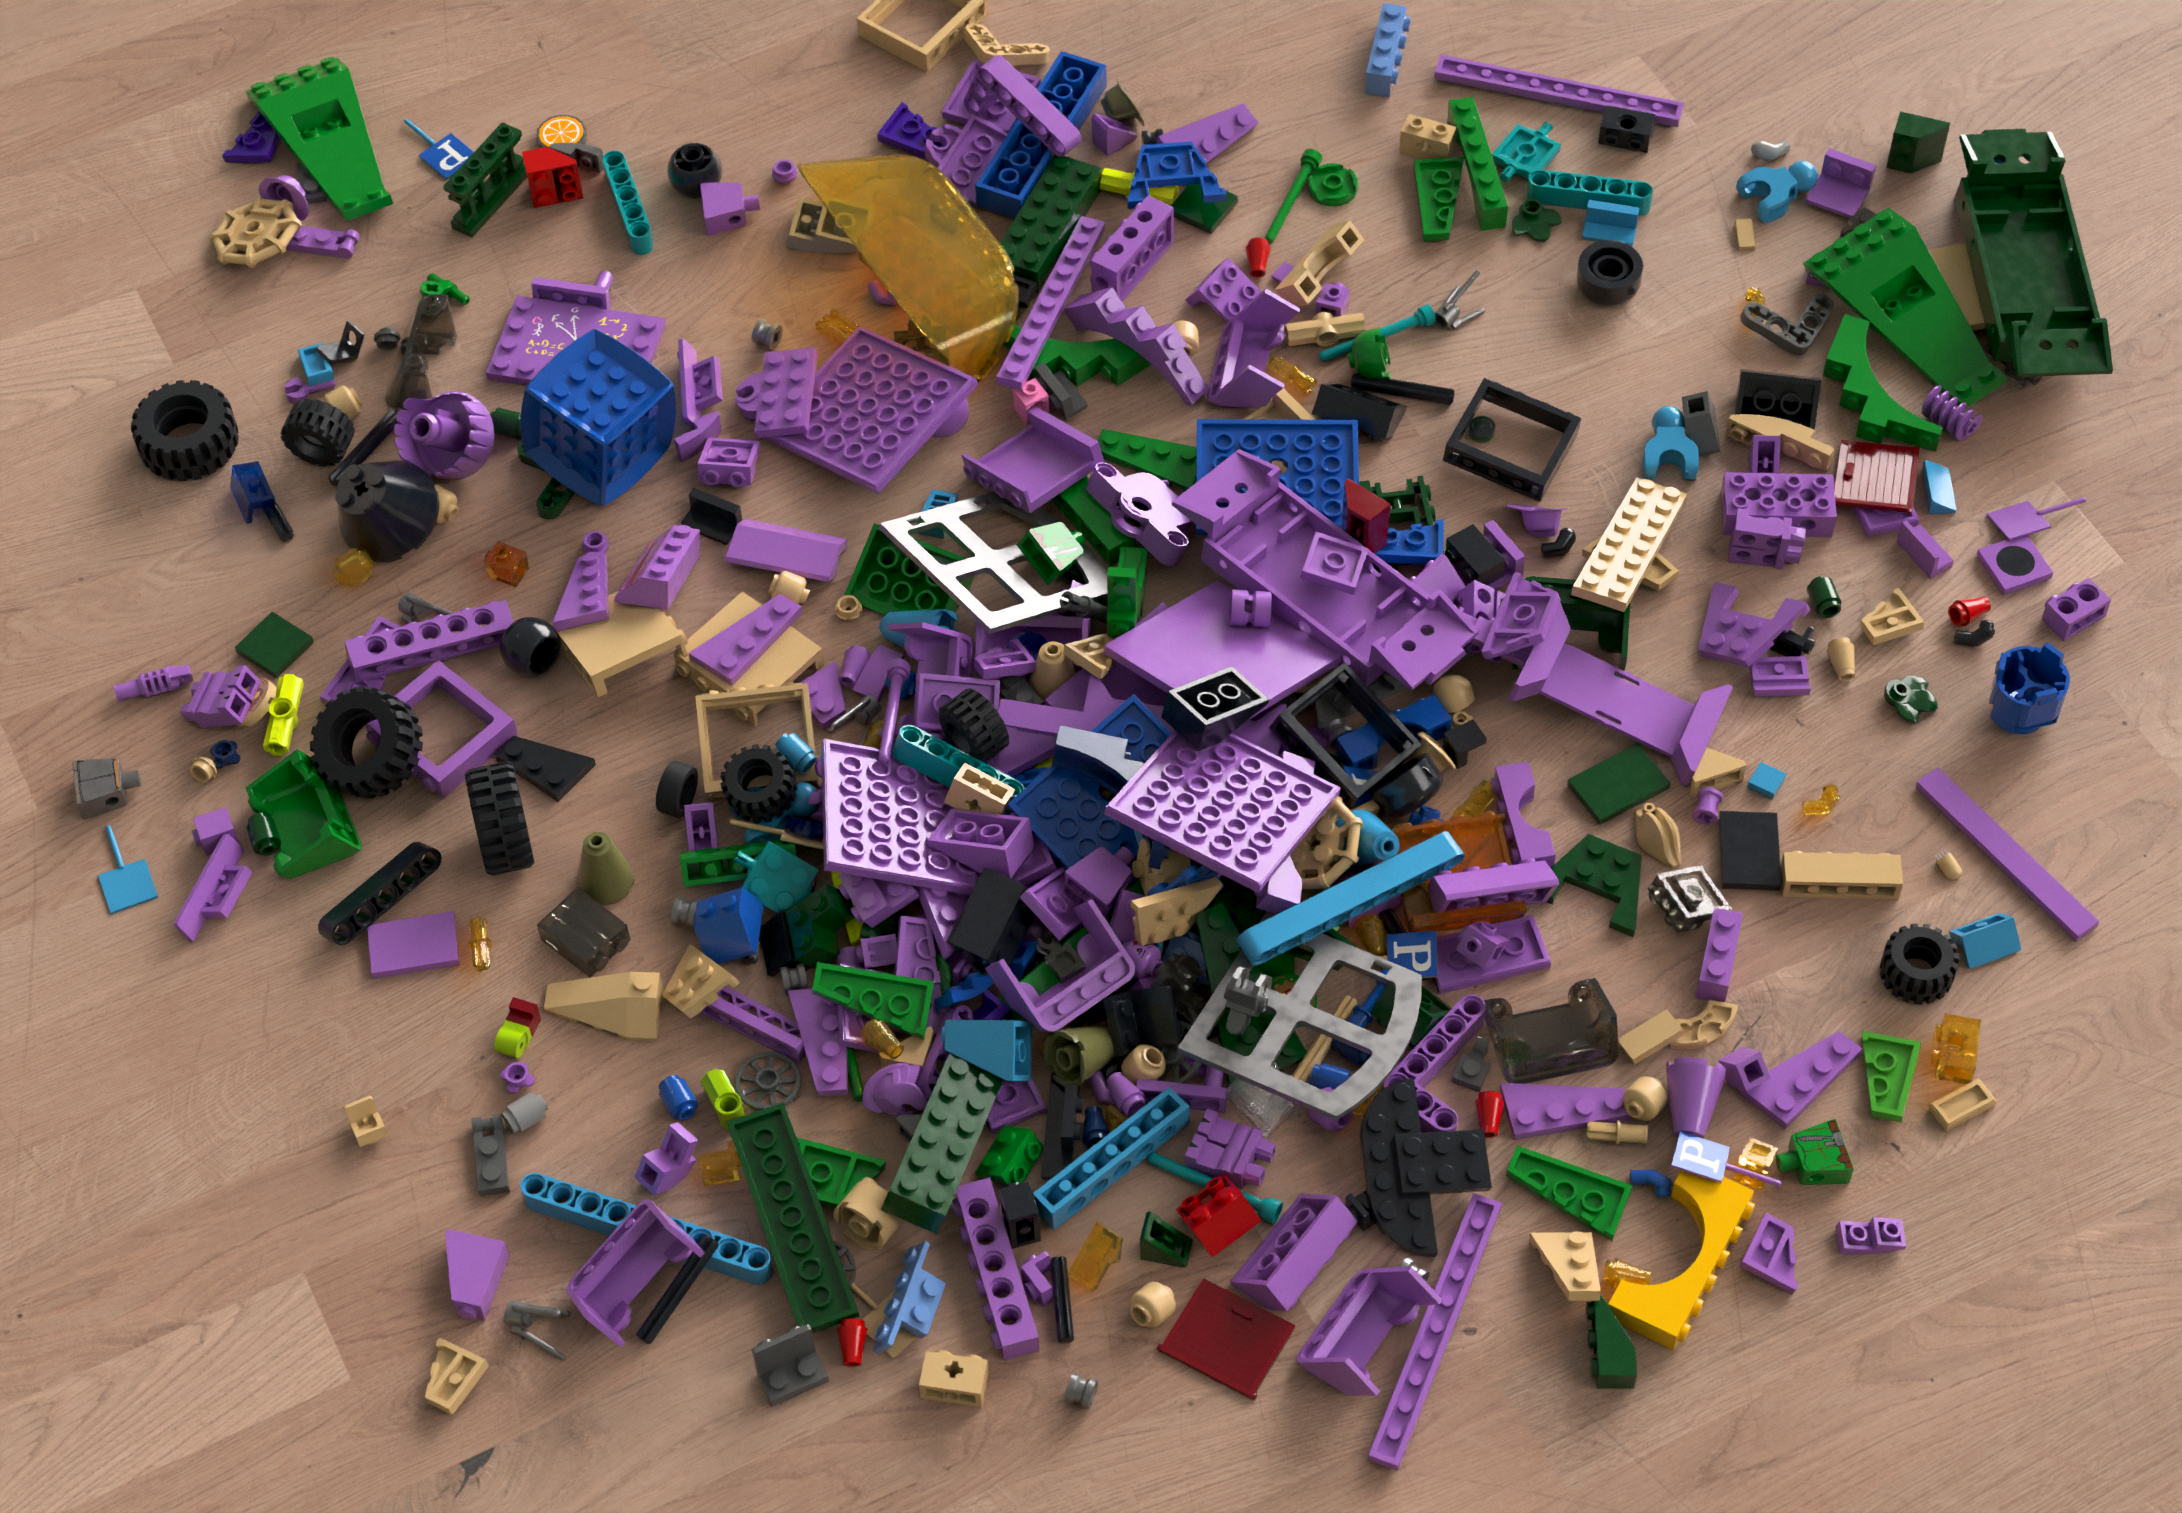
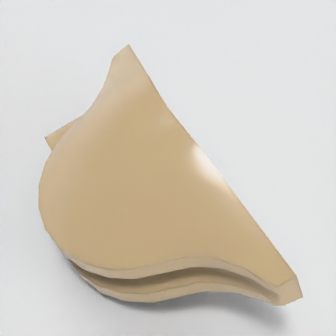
(1658, 835)

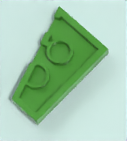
(1889, 1072)

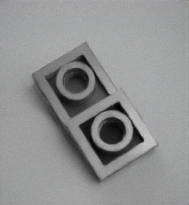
(585, 155)

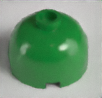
(1370, 355)

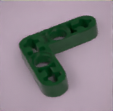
(560, 499)

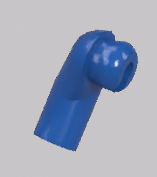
(1652, 1177)

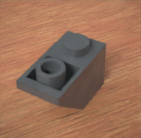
(1701, 422)

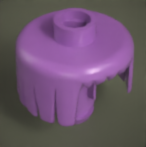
(445, 434)

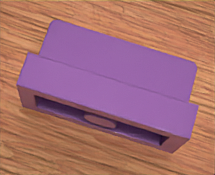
(1923, 549)

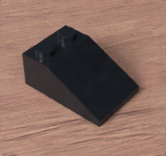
(1212, 707)

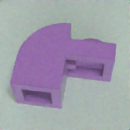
(670, 1163)

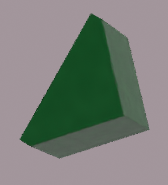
(1163, 1242)

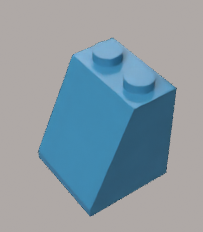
(993, 1045)

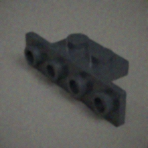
(1061, 1127)

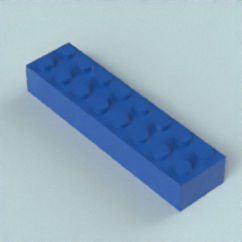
(1073, 89)

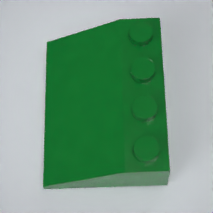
(892, 582)

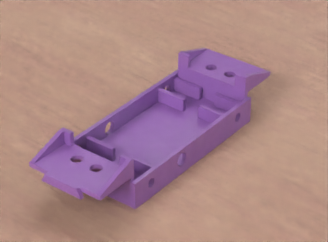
(1264, 546)

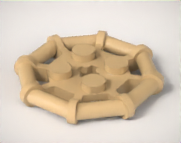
(255, 232)
(1330, 847)

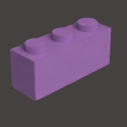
(1719, 955)

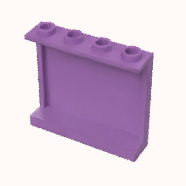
(1036, 462)

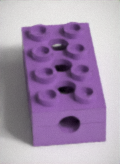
(1133, 248)
(1803, 497)

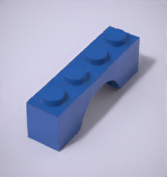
(1361, 746)

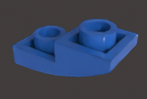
(971, 987)

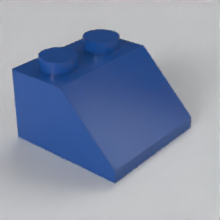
(728, 925)

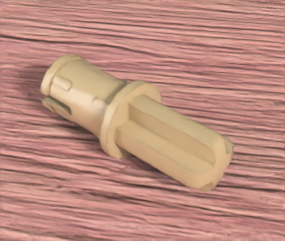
(1617, 1132)

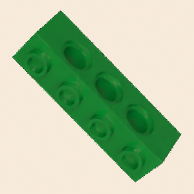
(717, 864)

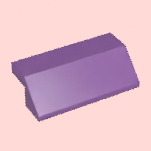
(785, 549)

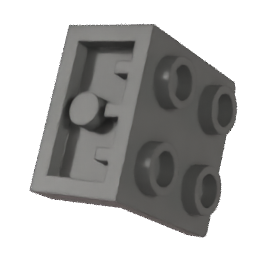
(788, 1365)

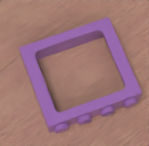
(477, 751)

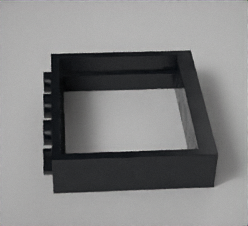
(1500, 470)
(1367, 703)

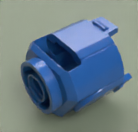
(2028, 688)

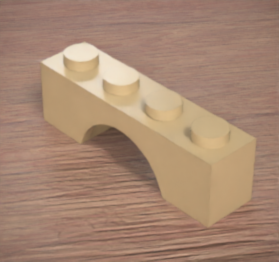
(1333, 246)

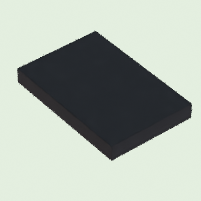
(1749, 850)

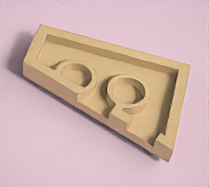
(1572, 1262)

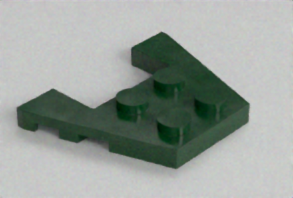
(1607, 872)

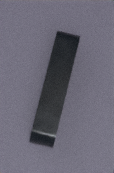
(366, 895)

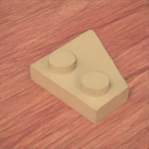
(1891, 619)
(1089, 654)
(453, 1376)

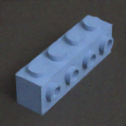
(1386, 50)

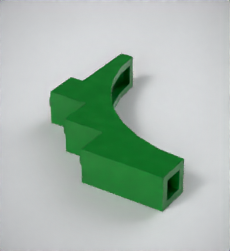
(1086, 359)
(1862, 392)
(1126, 590)

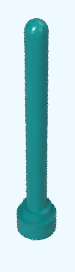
(1422, 317)
(1268, 1209)

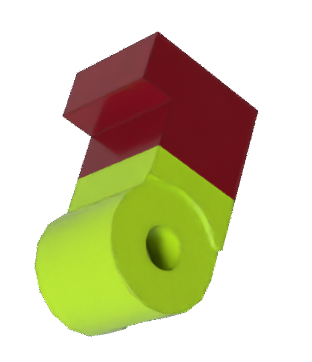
(517, 1028)

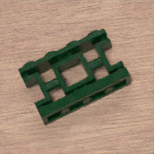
(482, 199)
(1401, 514)

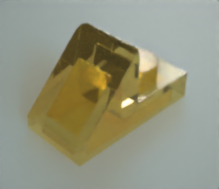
(1096, 1255)

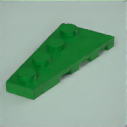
(1152, 456)

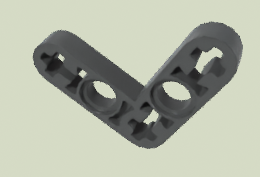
(1796, 331)

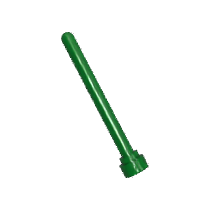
(1309, 162)

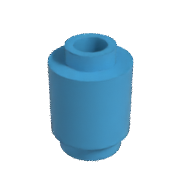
(796, 752)

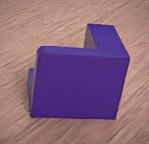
(992, 1008)

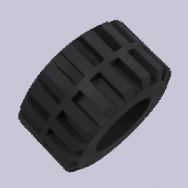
(317, 432)
(973, 725)
(748, 766)
(1914, 982)

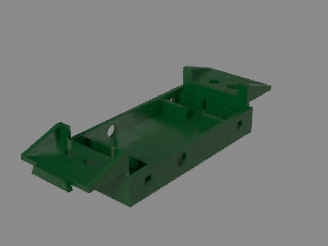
(2029, 256)

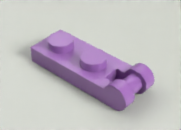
(324, 242)

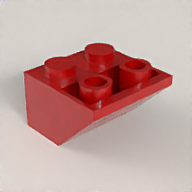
(551, 177)
(1218, 1214)

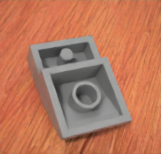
(817, 230)

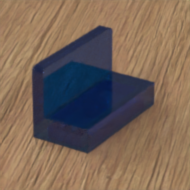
(250, 489)

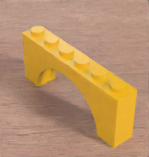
(1665, 1309)

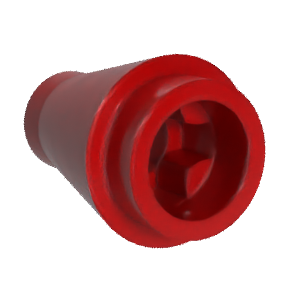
(1257, 254)
(1967, 610)
(1489, 1112)
(852, 1340)

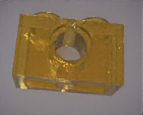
(1962, 1034)

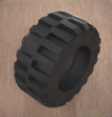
(187, 455)
(337, 732)
(499, 818)

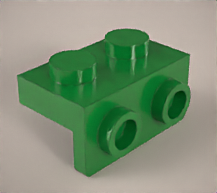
(1010, 1156)

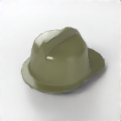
(1119, 106)

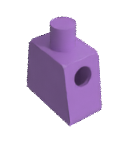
(726, 206)
(1100, 877)

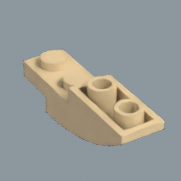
(1795, 438)

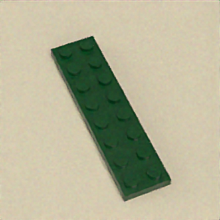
(792, 1218)

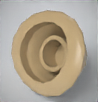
(1435, 751)

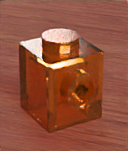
(506, 564)

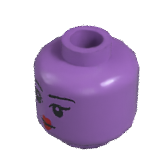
(1145, 958)

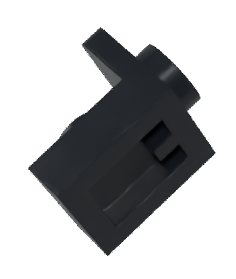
(1793, 644)
(1360, 1209)

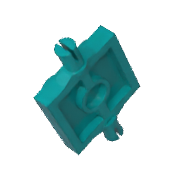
(1525, 151)
(777, 877)

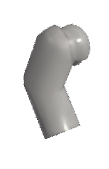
(1768, 151)

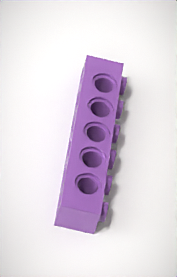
(422, 651)
(1010, 1339)

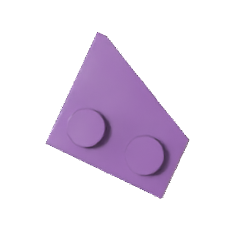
(999, 663)
(825, 696)
(1772, 1254)

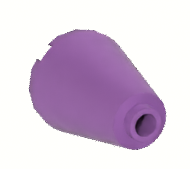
(1693, 1093)

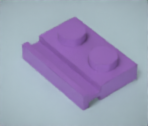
(1780, 676)

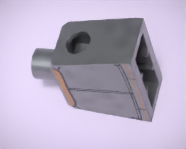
(102, 785)

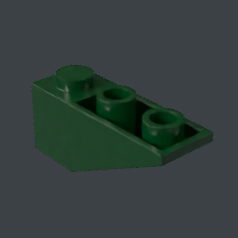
(1613, 1350)

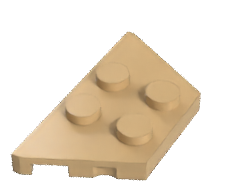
(1171, 911)
(696, 982)

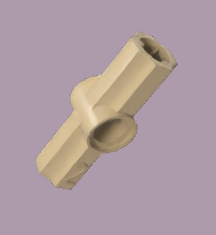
(1324, 329)

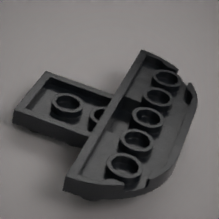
(1410, 1166)

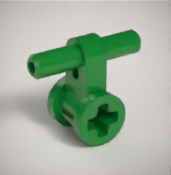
(437, 285)

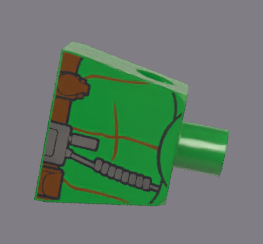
(1051, 549)
(1818, 1156)

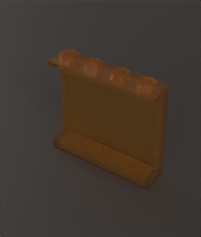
(1483, 846)

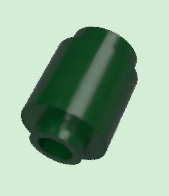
(506, 423)
(1824, 597)
(263, 834)

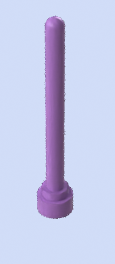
(898, 673)

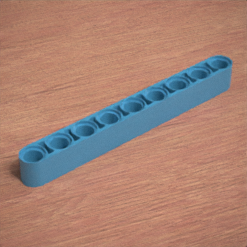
(1349, 898)
(610, 1208)

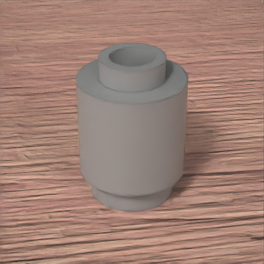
(525, 1112)

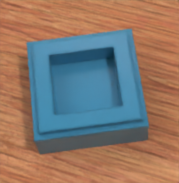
(1766, 780)

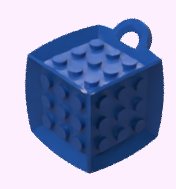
(598, 417)

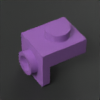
(877, 951)
(1034, 1282)

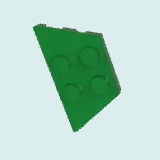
(837, 1170)

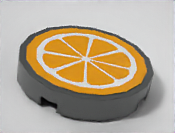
(561, 130)

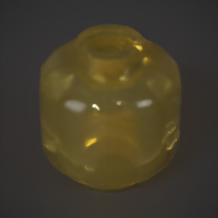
(353, 567)

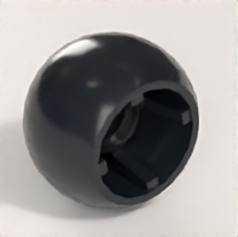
(692, 166)
(530, 646)

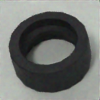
(676, 789)

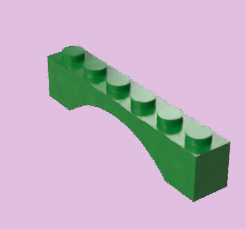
(1486, 187)

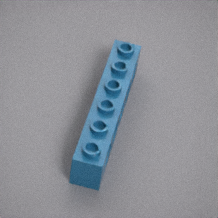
(1111, 1158)

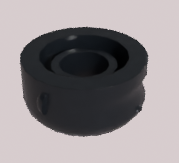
(1612, 260)
(1408, 787)

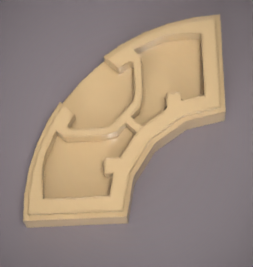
(1705, 1027)

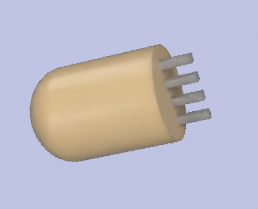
(1949, 866)

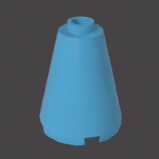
(941, 618)
(1376, 840)

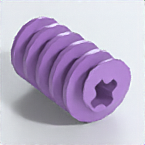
(1949, 415)

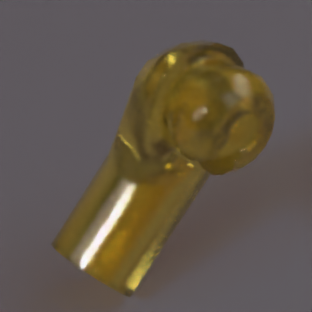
(1755, 295)
(1824, 804)

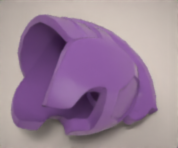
(893, 1089)

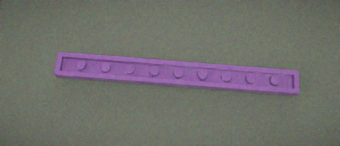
(1554, 89)
(1050, 303)
(1434, 1333)

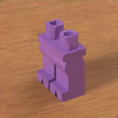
(1765, 541)
(1484, 606)
(219, 696)
(1229, 1150)

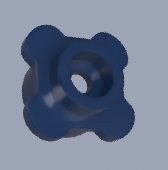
(225, 747)

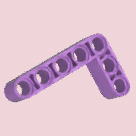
(1003, 82)
(1431, 1064)

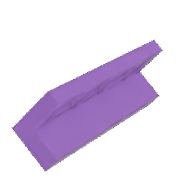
(756, 1027)

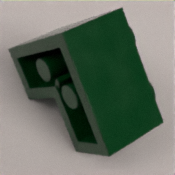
(814, 925)

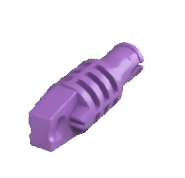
(154, 682)

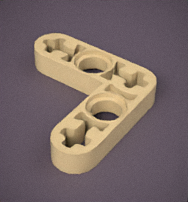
(987, 47)

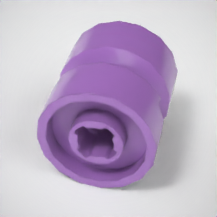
(1259, 612)

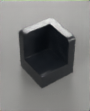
(1461, 740)

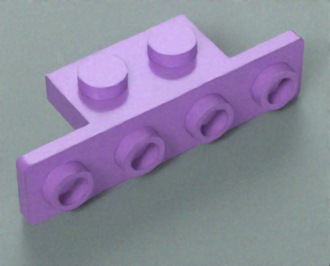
(699, 382)
(215, 888)

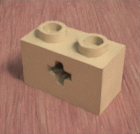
(1427, 138)
(978, 792)
(966, 1388)

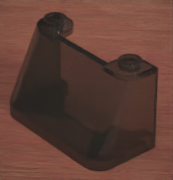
(425, 334)
(1554, 1038)

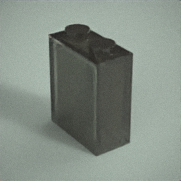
(584, 932)

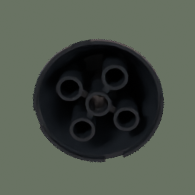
(386, 508)

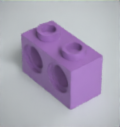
(2075, 608)

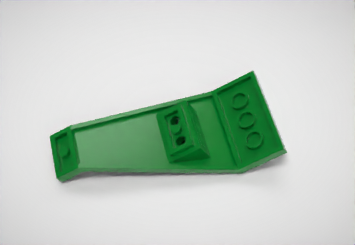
(326, 132)
(1896, 286)

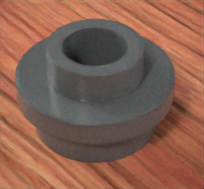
(387, 338)

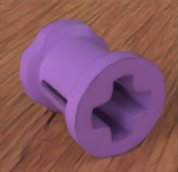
(1707, 806)

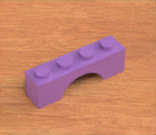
(1514, 790)

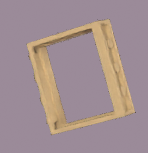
(936, 48)
(741, 698)

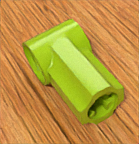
(722, 1096)

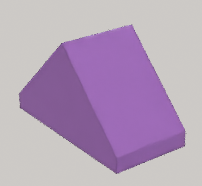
(1110, 134)
(1764, 454)
(701, 826)

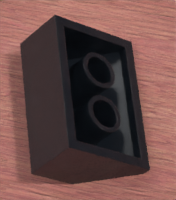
(1778, 396)
(1374, 414)
(992, 921)

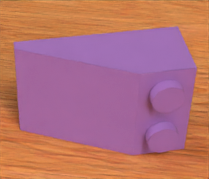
(984, 840)

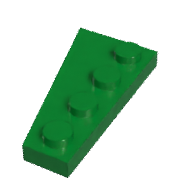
(1437, 194)
(880, 996)
(1575, 1190)

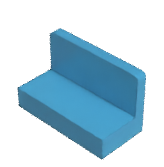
(1610, 222)
(1987, 939)

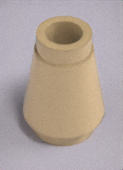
(1842, 658)

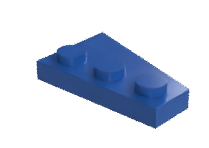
(1414, 545)

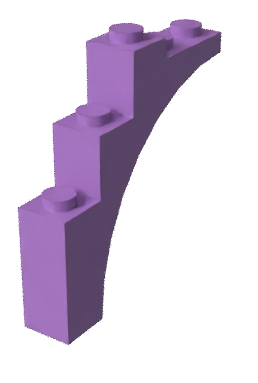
(1160, 345)

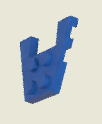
(1172, 166)

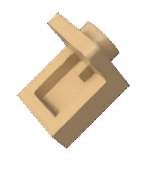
(365, 1121)

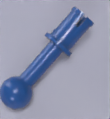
(1361, 1014)

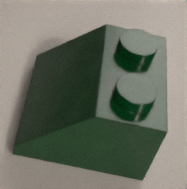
(1917, 142)
(1430, 1012)

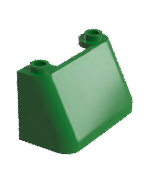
(307, 815)

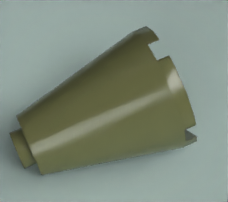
(604, 870)
(1078, 1053)

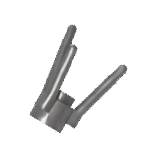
(1448, 313)
(415, 607)
(864, 711)
(523, 1315)

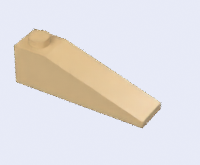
(614, 1002)

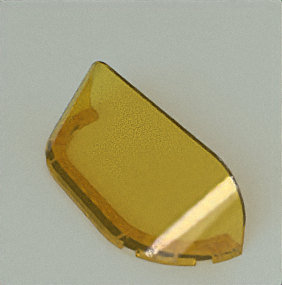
(925, 251)

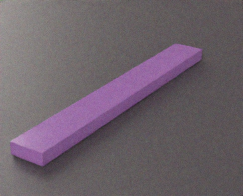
(2007, 854)

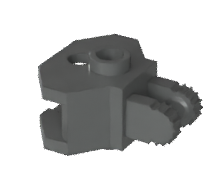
(1245, 1002)

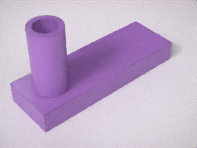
(575, 293)
(1196, 1096)

